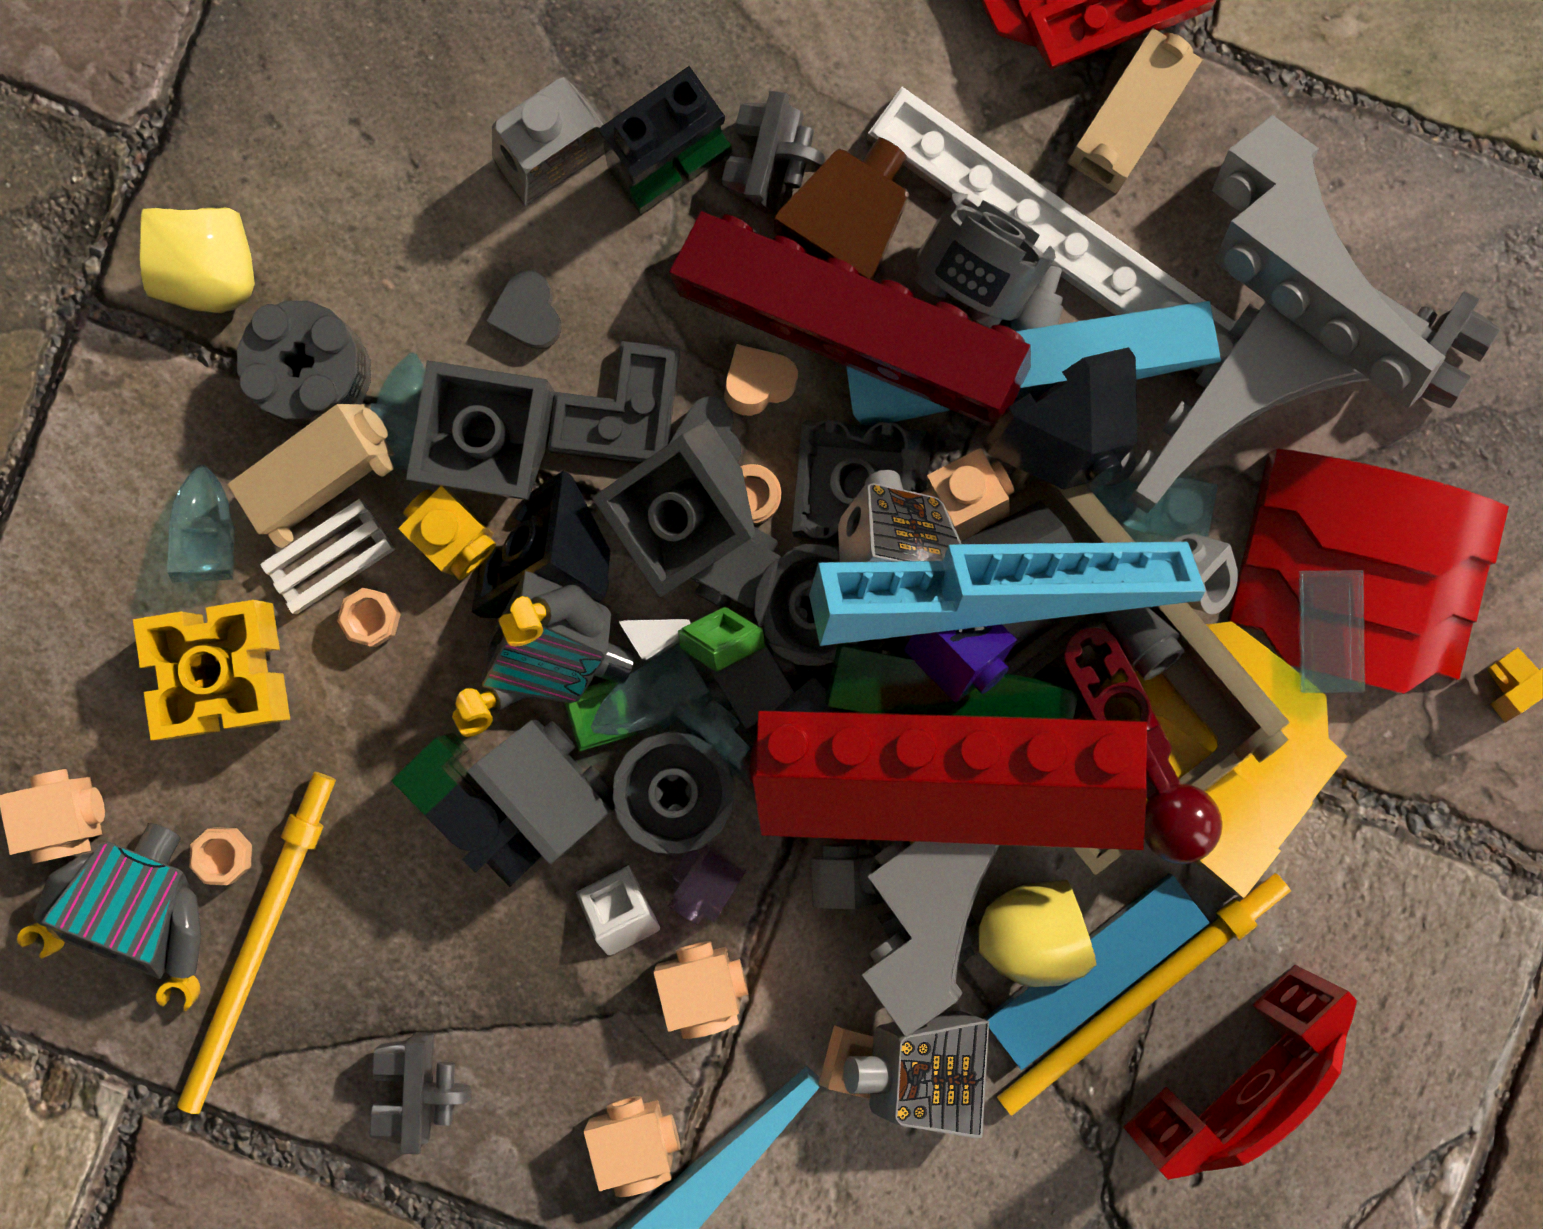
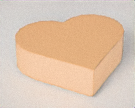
(758, 379)

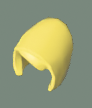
(196, 258)
(1037, 935)

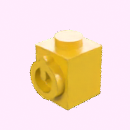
(447, 532)

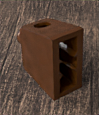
(848, 208)

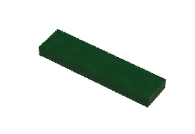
(893, 683)

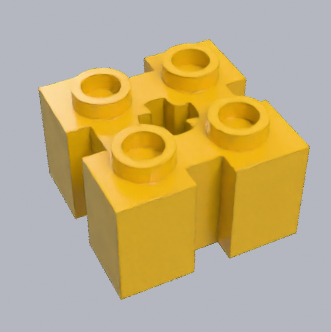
(183, 648)

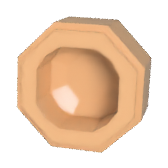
(369, 617)
(220, 856)

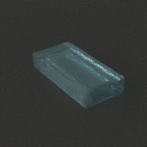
(1331, 631)

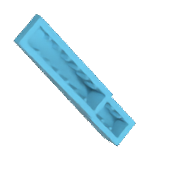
(1159, 338)
(998, 586)
(707, 1181)

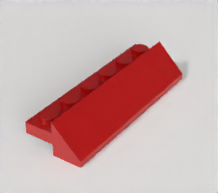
(952, 779)

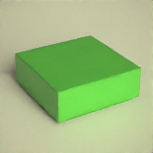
(721, 638)
(583, 713)

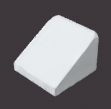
(653, 636)
(617, 911)

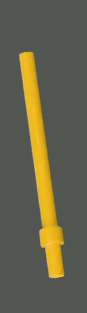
(300, 834)
(1234, 920)

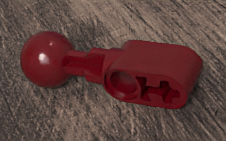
(1180, 818)

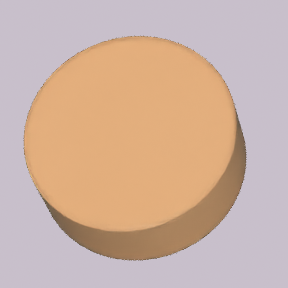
(762, 492)

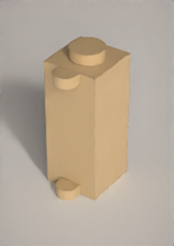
(1135, 109)
(312, 469)

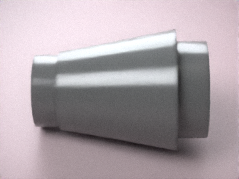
(1145, 640)

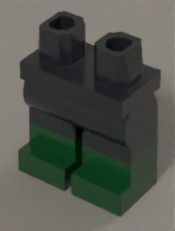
(667, 124)
(464, 810)

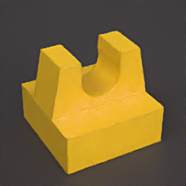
(1519, 682)

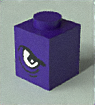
(963, 658)

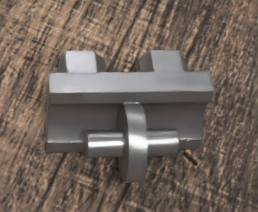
(780, 152)
(1464, 331)
(413, 1065)

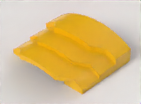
(1255, 799)

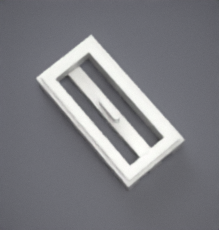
(285, 583)

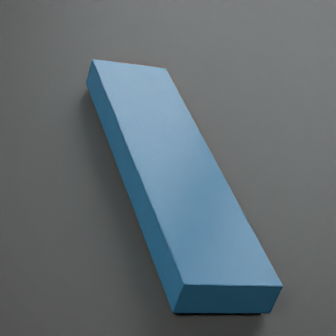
(1123, 953)

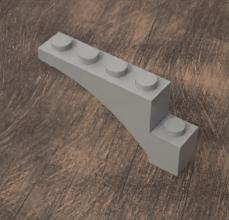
(1297, 263)
(1264, 369)
(932, 896)

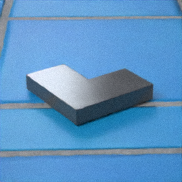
(630, 424)

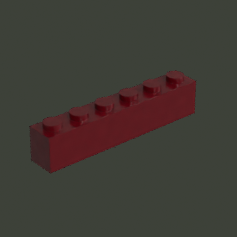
(852, 318)

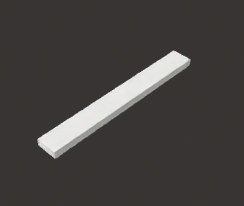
(1083, 250)

